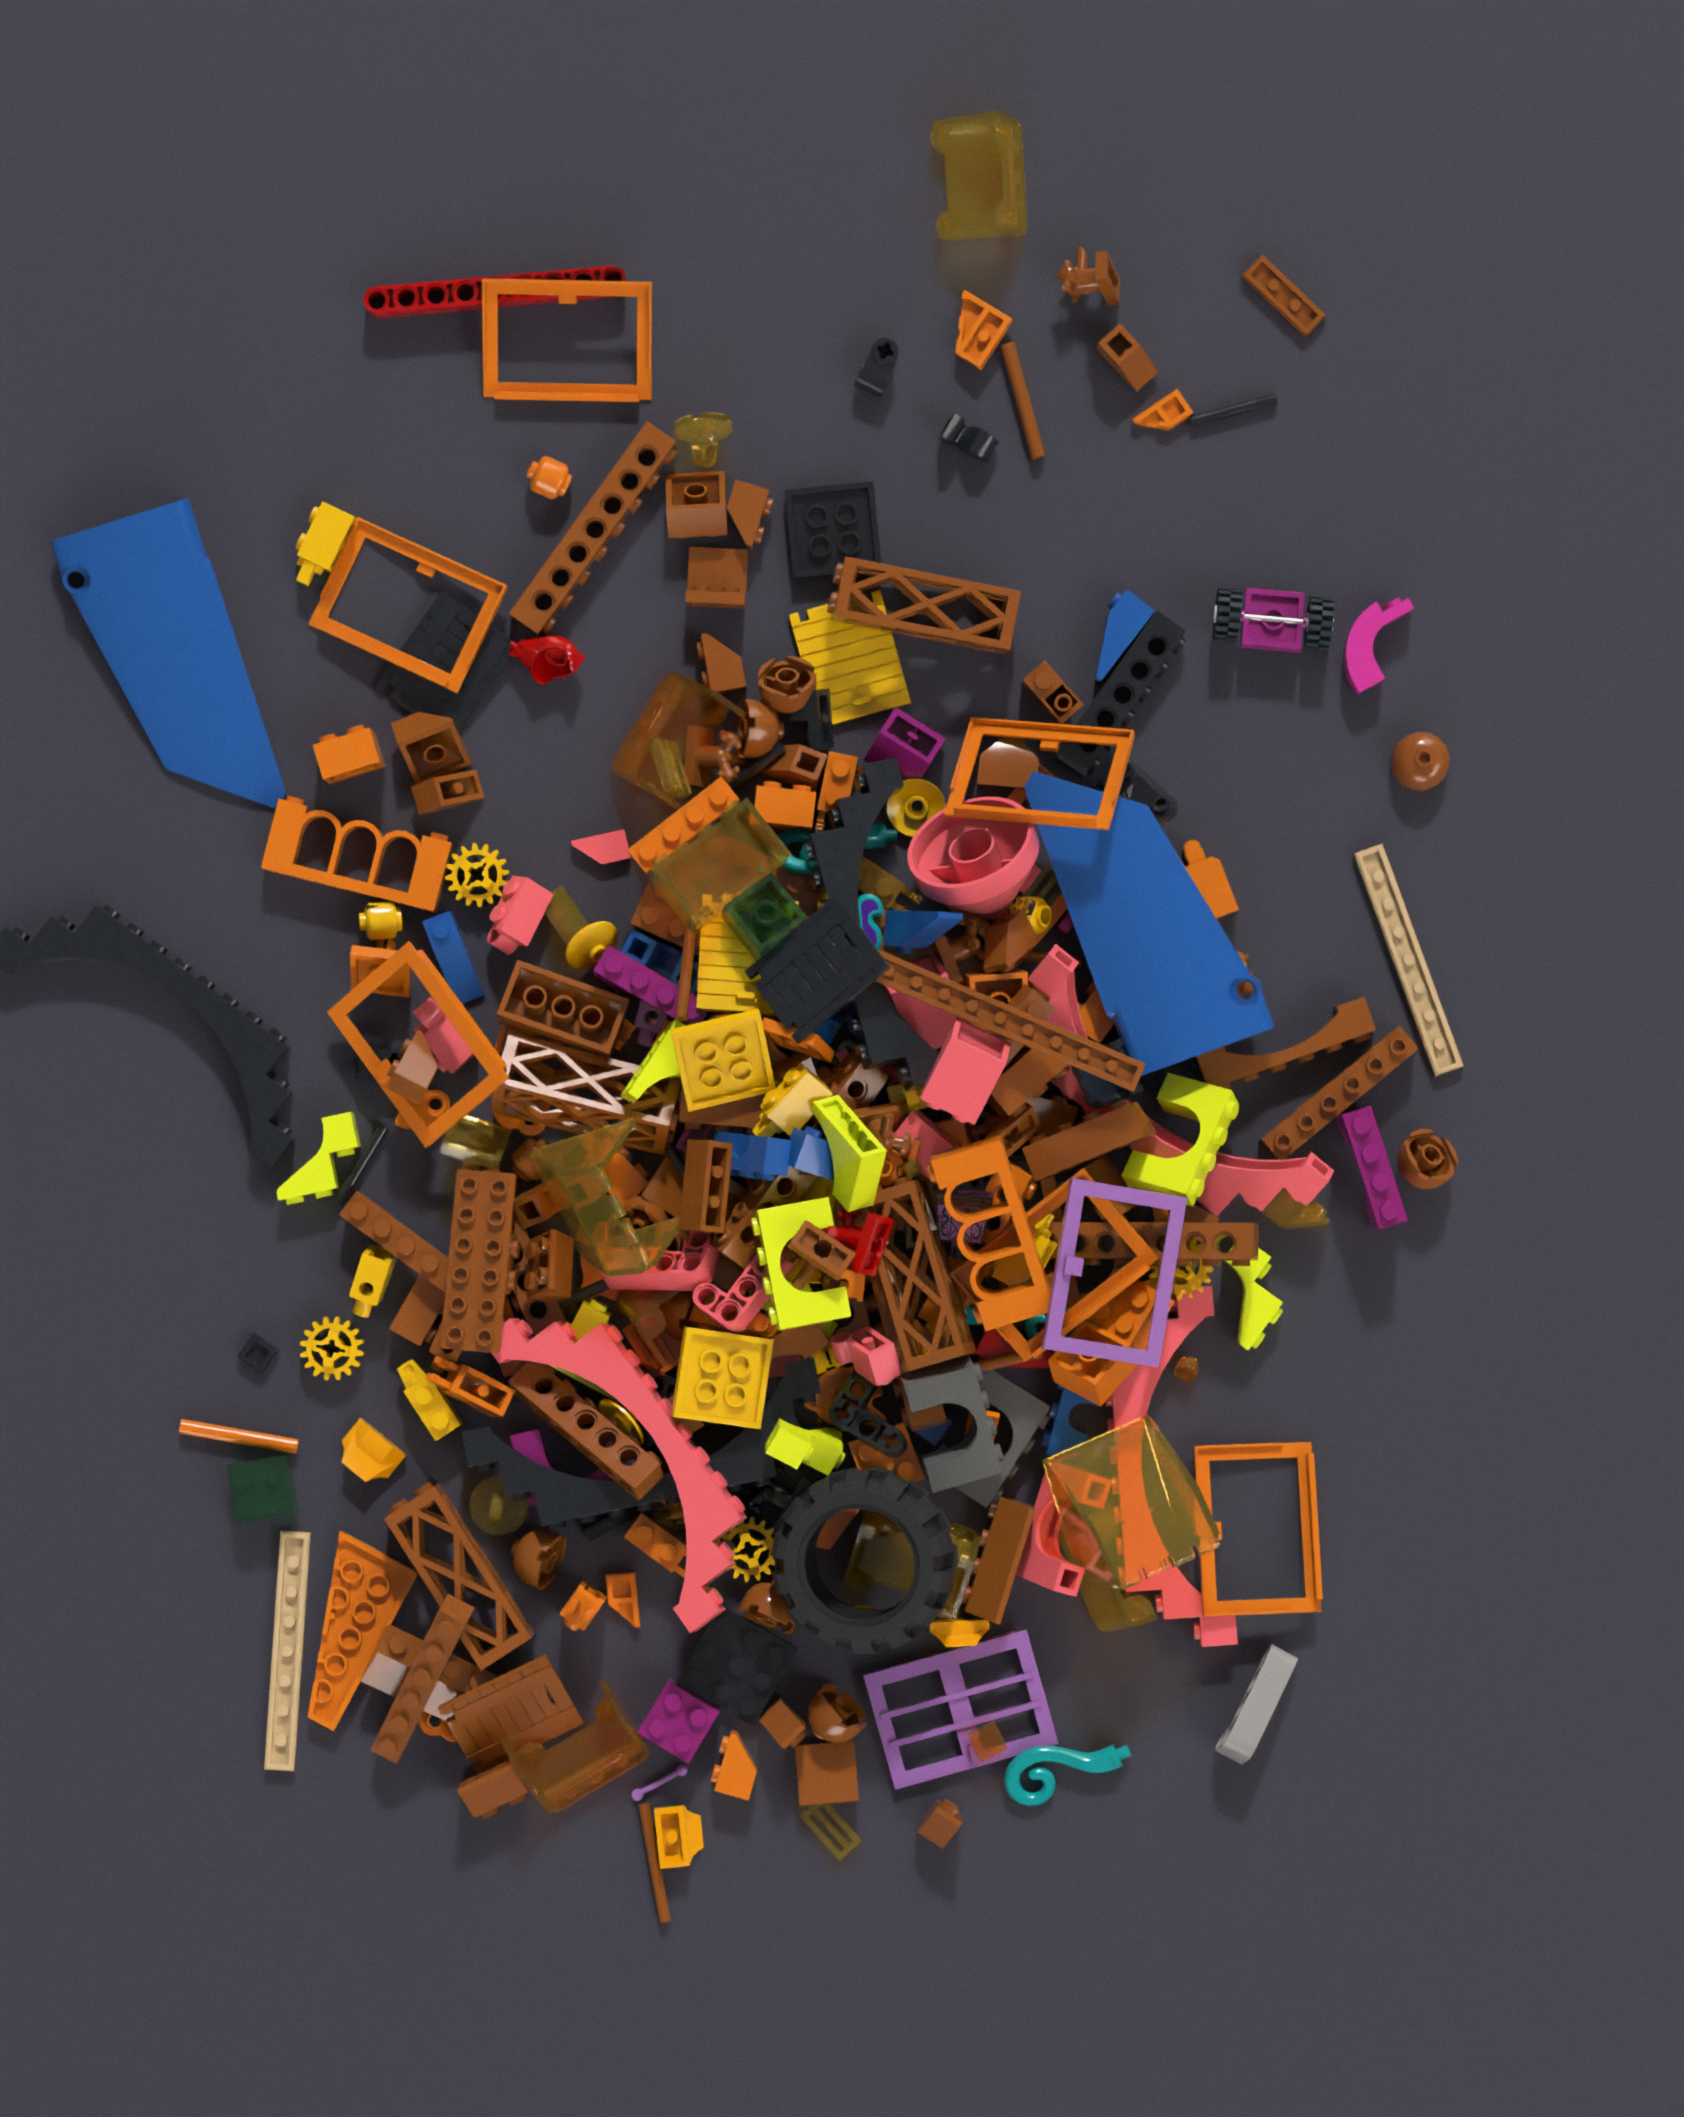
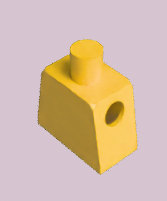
(376, 1269)

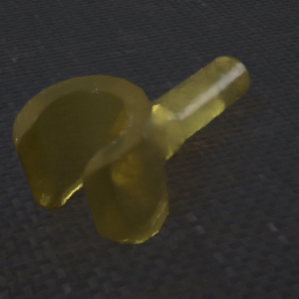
(910, 1167)

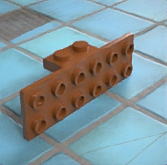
(480, 1261)

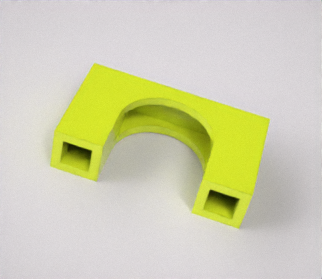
(1185, 1175)
(791, 1306)

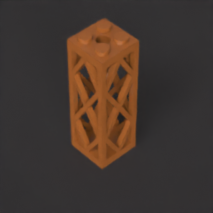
(902, 579)
(575, 1108)
(946, 1292)
(427, 1565)

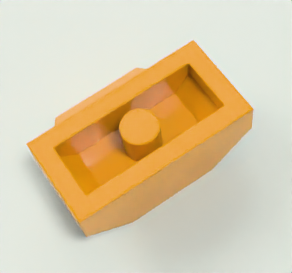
(369, 1452)
(959, 1631)
(677, 1835)

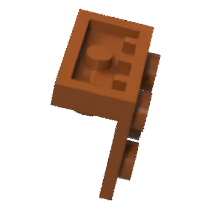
(717, 577)

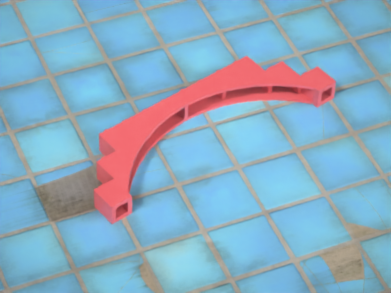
(1252, 1178)
(1130, 1403)
(705, 1501)

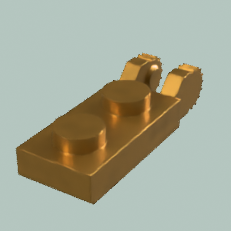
(884, 886)

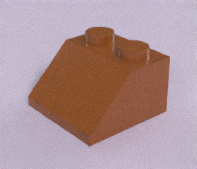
(696, 504)
(492, 1789)

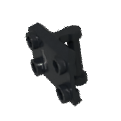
(1143, 789)
(1101, 1093)

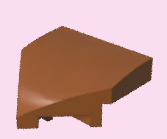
(1007, 764)

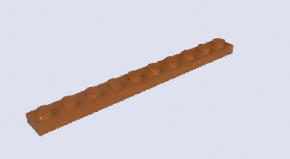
(1011, 1023)

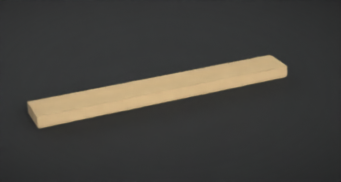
(1408, 959)
(287, 1650)

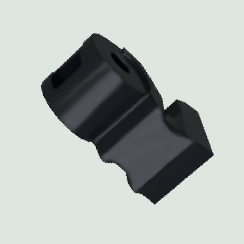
(970, 440)

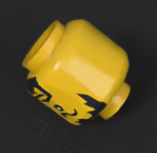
(1036, 910)
(381, 920)

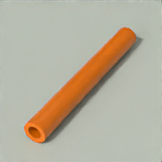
(239, 1436)

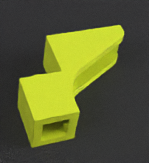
(319, 1173)
(1258, 1304)
(816, 1448)

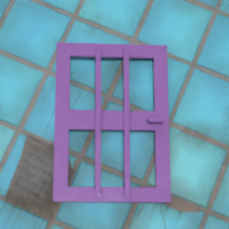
(957, 1697)

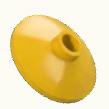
(900, 808)
(590, 944)
(624, 1418)

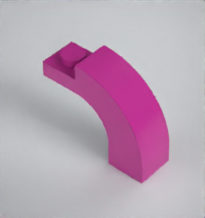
(1358, 654)

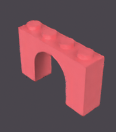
(1041, 1556)

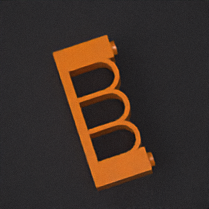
(286, 839)
(971, 1162)

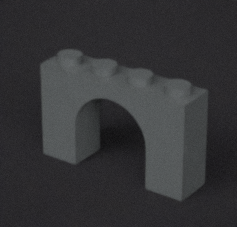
(1025, 1415)
(975, 1454)

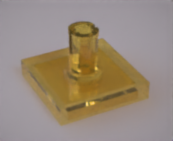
(476, 1143)

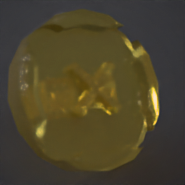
(703, 435)
(493, 1510)

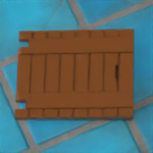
(511, 1708)

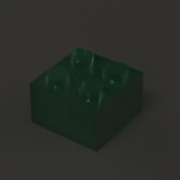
(762, 915)
(262, 1488)

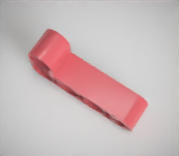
(675, 1269)
(735, 1297)

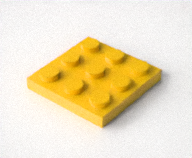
(723, 1060)
(722, 1378)

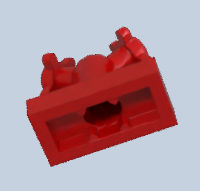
(866, 1241)

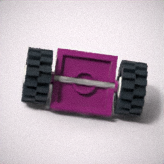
(1273, 619)

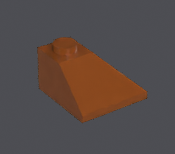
(430, 745)

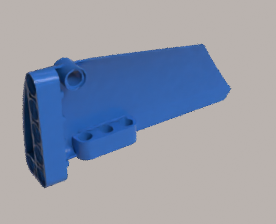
(173, 646)
(1146, 931)

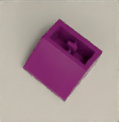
(907, 741)

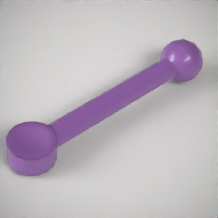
(637, 1794)

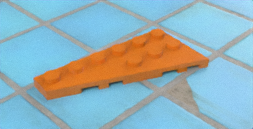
(361, 1601)

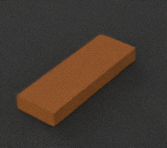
(1283, 295)

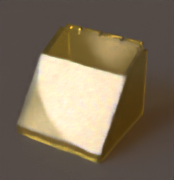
(577, 1185)
(1129, 1505)

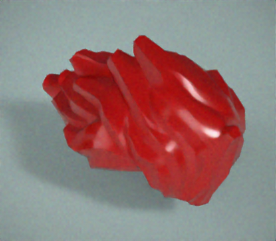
(547, 657)

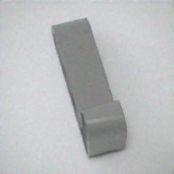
(1257, 1705)

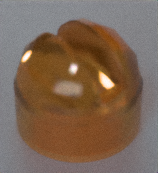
(1186, 1369)

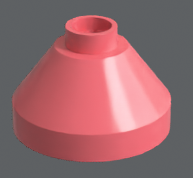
(973, 861)

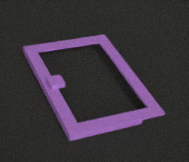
(1069, 1265)

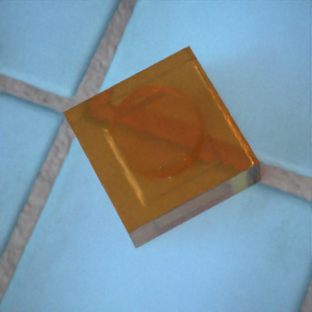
(987, 1741)

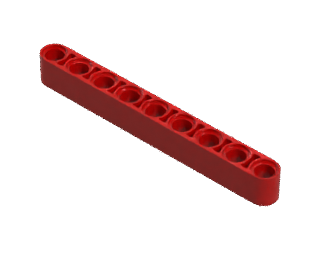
(452, 288)

